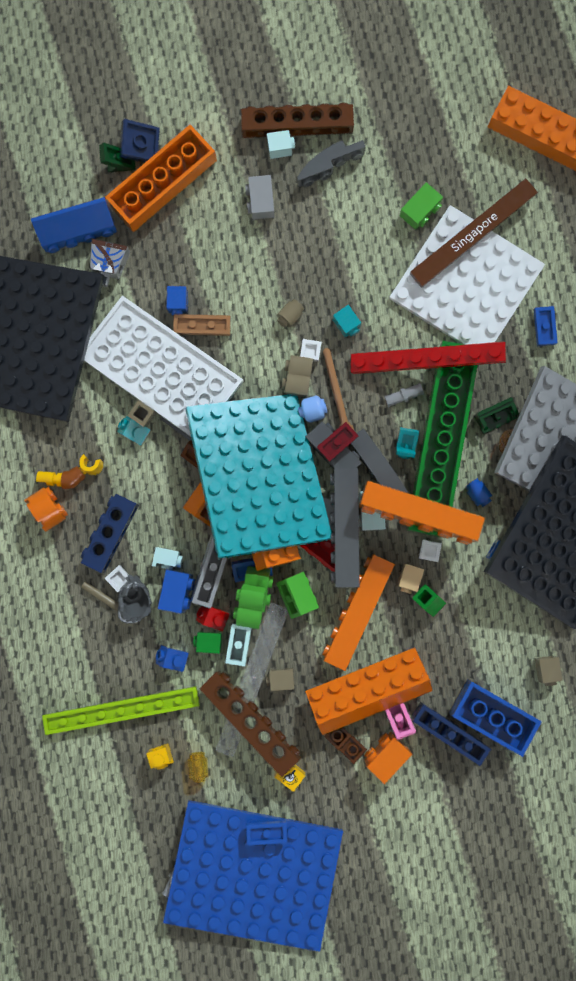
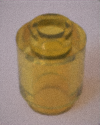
(198, 767)

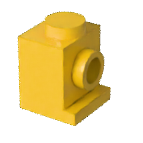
(160, 757)

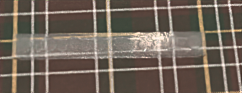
(254, 672)

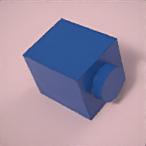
(177, 299)

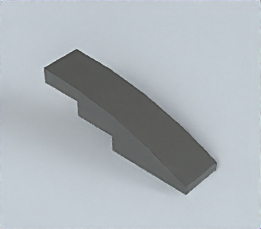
(376, 462)

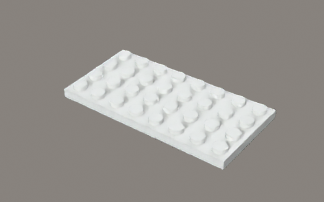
(157, 364)

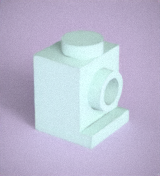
(167, 558)

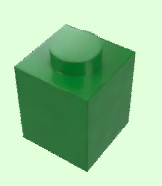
(429, 600)
(208, 642)

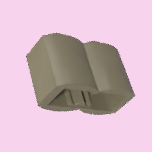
(298, 376)

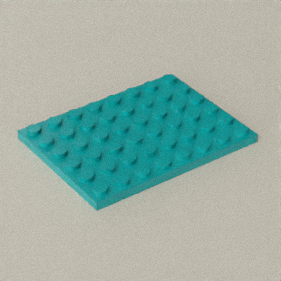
(257, 475)

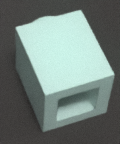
(280, 144)

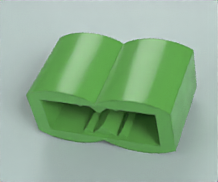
(250, 606)

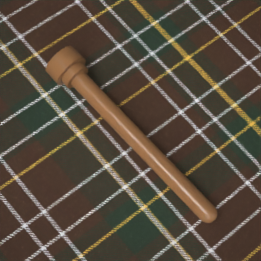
(335, 387)

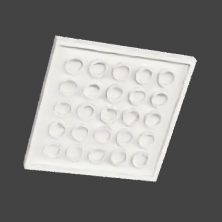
(475, 292)

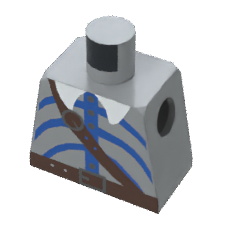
(108, 259)

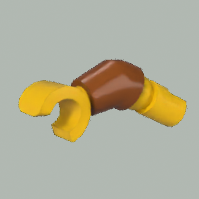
(71, 478)

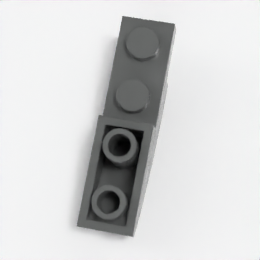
(323, 163)

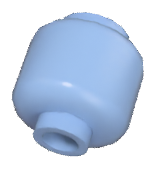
(313, 409)

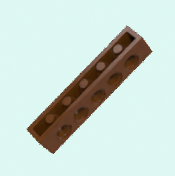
(305, 127)
(211, 690)

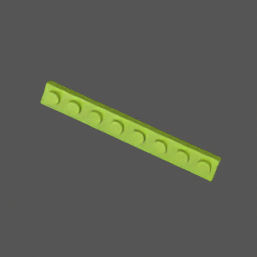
(120, 710)

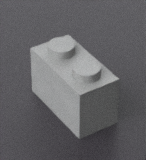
(261, 197)

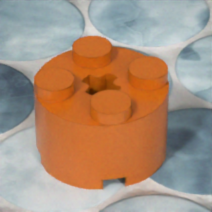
(45, 509)

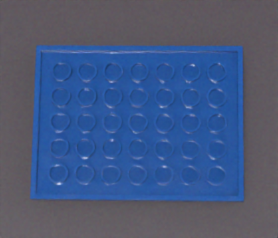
(252, 890)

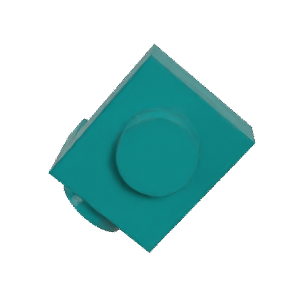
(132, 430)
(407, 443)

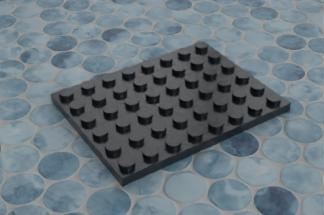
(44, 335)
(540, 544)

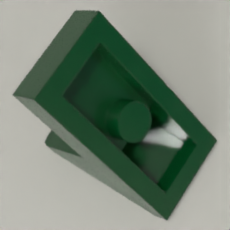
(111, 156)

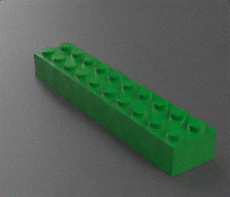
(444, 435)

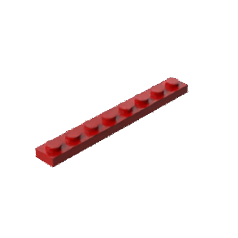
(429, 358)

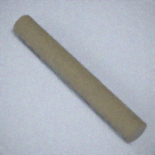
(100, 595)

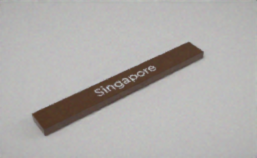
(473, 233)

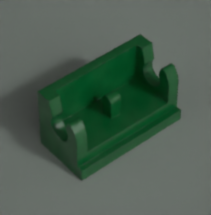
(497, 415)

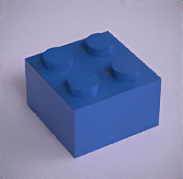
(176, 591)

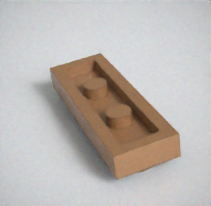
(202, 324)

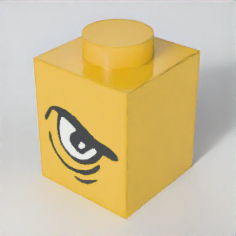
(292, 777)

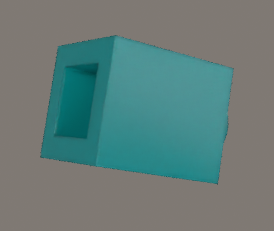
(347, 321)

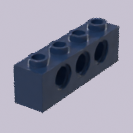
(101, 562)
(450, 733)

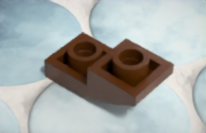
(346, 743)

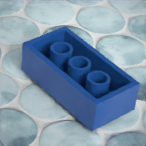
(495, 717)

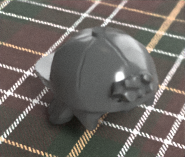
(133, 600)

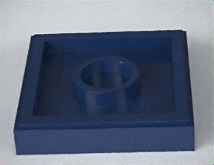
(138, 140)

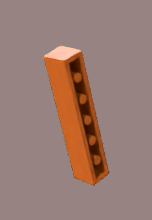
(358, 612)

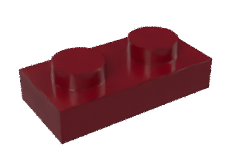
(337, 441)

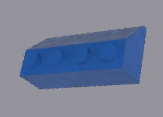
(74, 225)

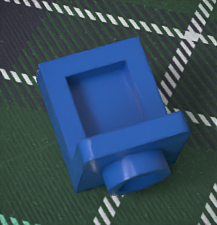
(171, 658)

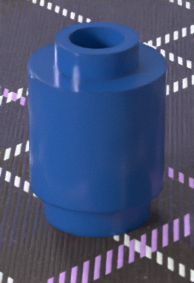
(478, 493)

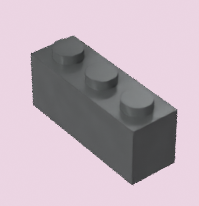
(345, 459)

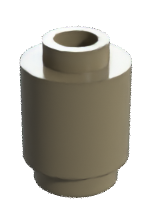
(290, 313)

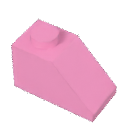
(400, 721)

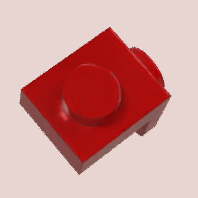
(212, 617)

